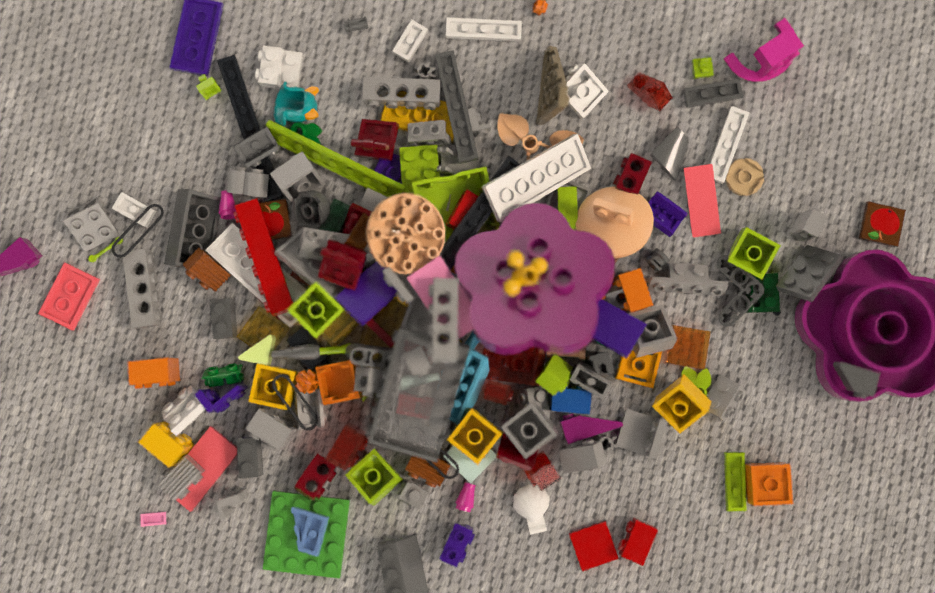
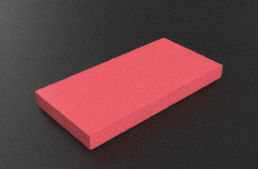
(214, 455)

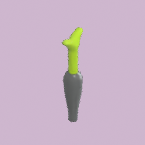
(308, 351)

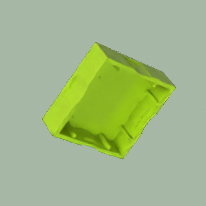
(438, 191)

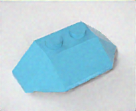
(470, 385)

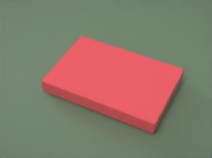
(69, 296)

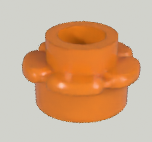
(539, 7)

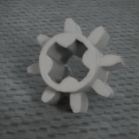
(423, 66)
(610, 440)

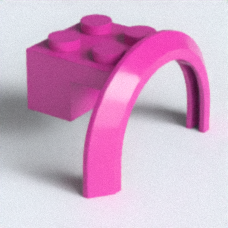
(773, 56)

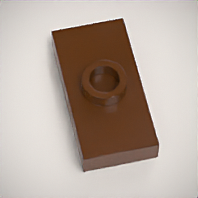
(358, 235)

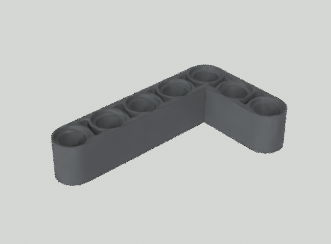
(365, 359)

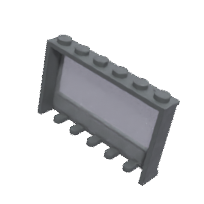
(415, 396)

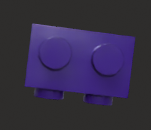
(666, 214)
(455, 546)

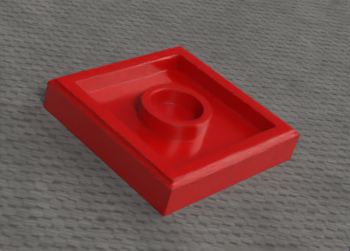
(593, 546)

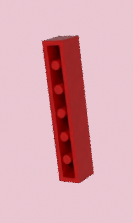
(262, 252)

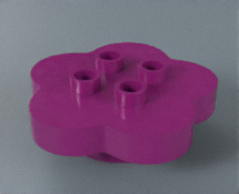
(557, 310)
(876, 321)

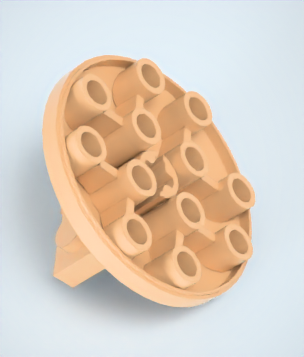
(617, 218)
(405, 233)

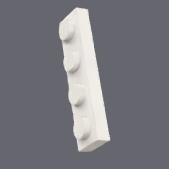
(483, 29)
(728, 142)

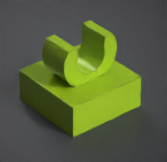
(702, 68)
(208, 87)

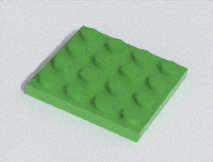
(281, 541)

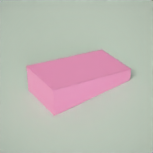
(152, 519)

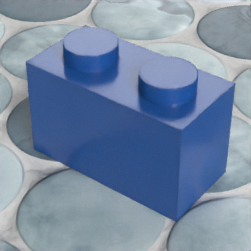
(572, 401)

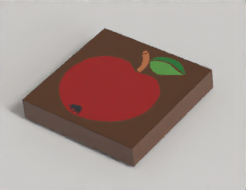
(277, 218)
(882, 224)

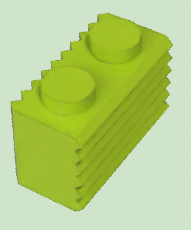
(555, 375)

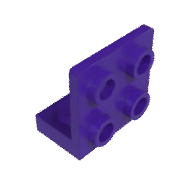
(213, 403)

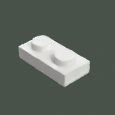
(410, 41)
(132, 209)

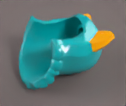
(295, 104)

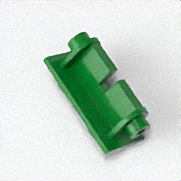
(214, 376)

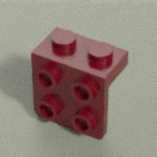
(508, 453)

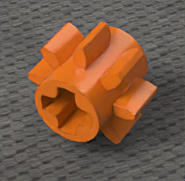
(306, 381)

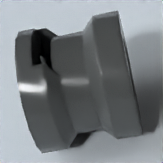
(657, 260)

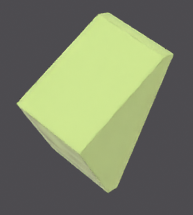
(261, 352)

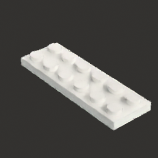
(537, 177)
(231, 254)

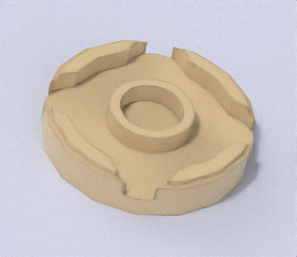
(744, 177)

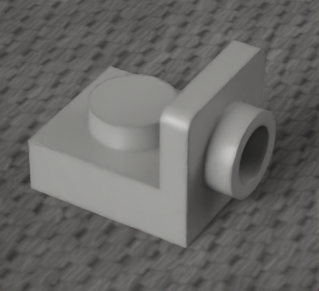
(475, 120)
(412, 493)

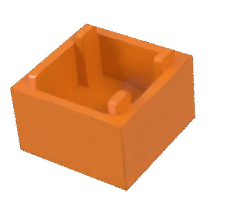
(634, 291)
(153, 371)
(337, 382)
(768, 483)

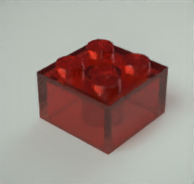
(347, 446)

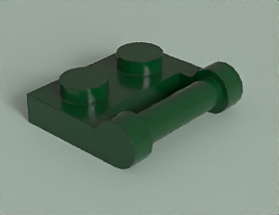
(770, 299)

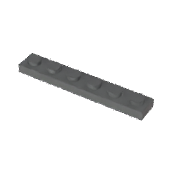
(456, 107)

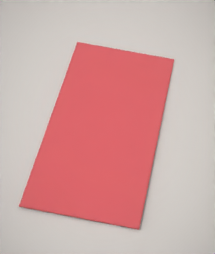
(702, 200)

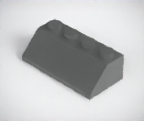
(192, 225)
(402, 565)

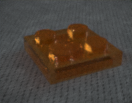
(689, 348)

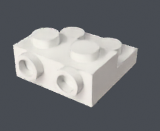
(278, 66)
(584, 89)
(182, 410)

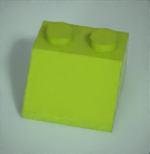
(753, 252)
(374, 477)

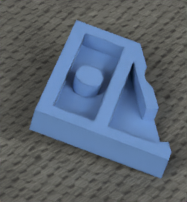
(310, 530)

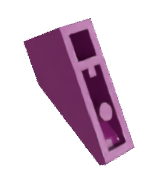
(19, 257)
(582, 427)

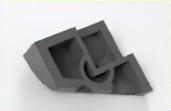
(671, 152)

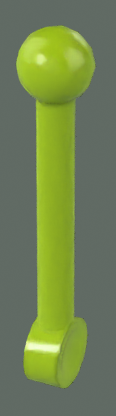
(93, 258)

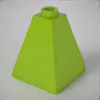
(322, 313)

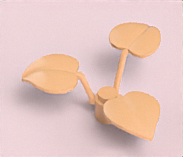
(515, 128)

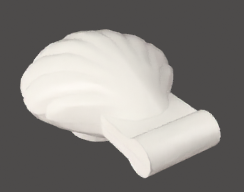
(532, 504)

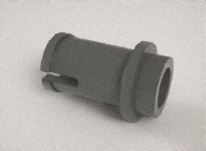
(356, 24)

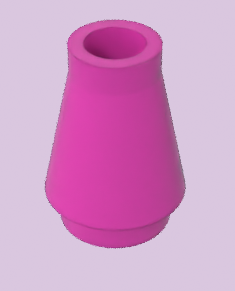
(227, 206)
(466, 498)

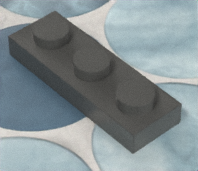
(713, 93)

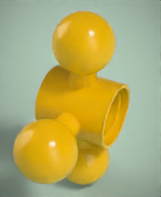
(518, 279)

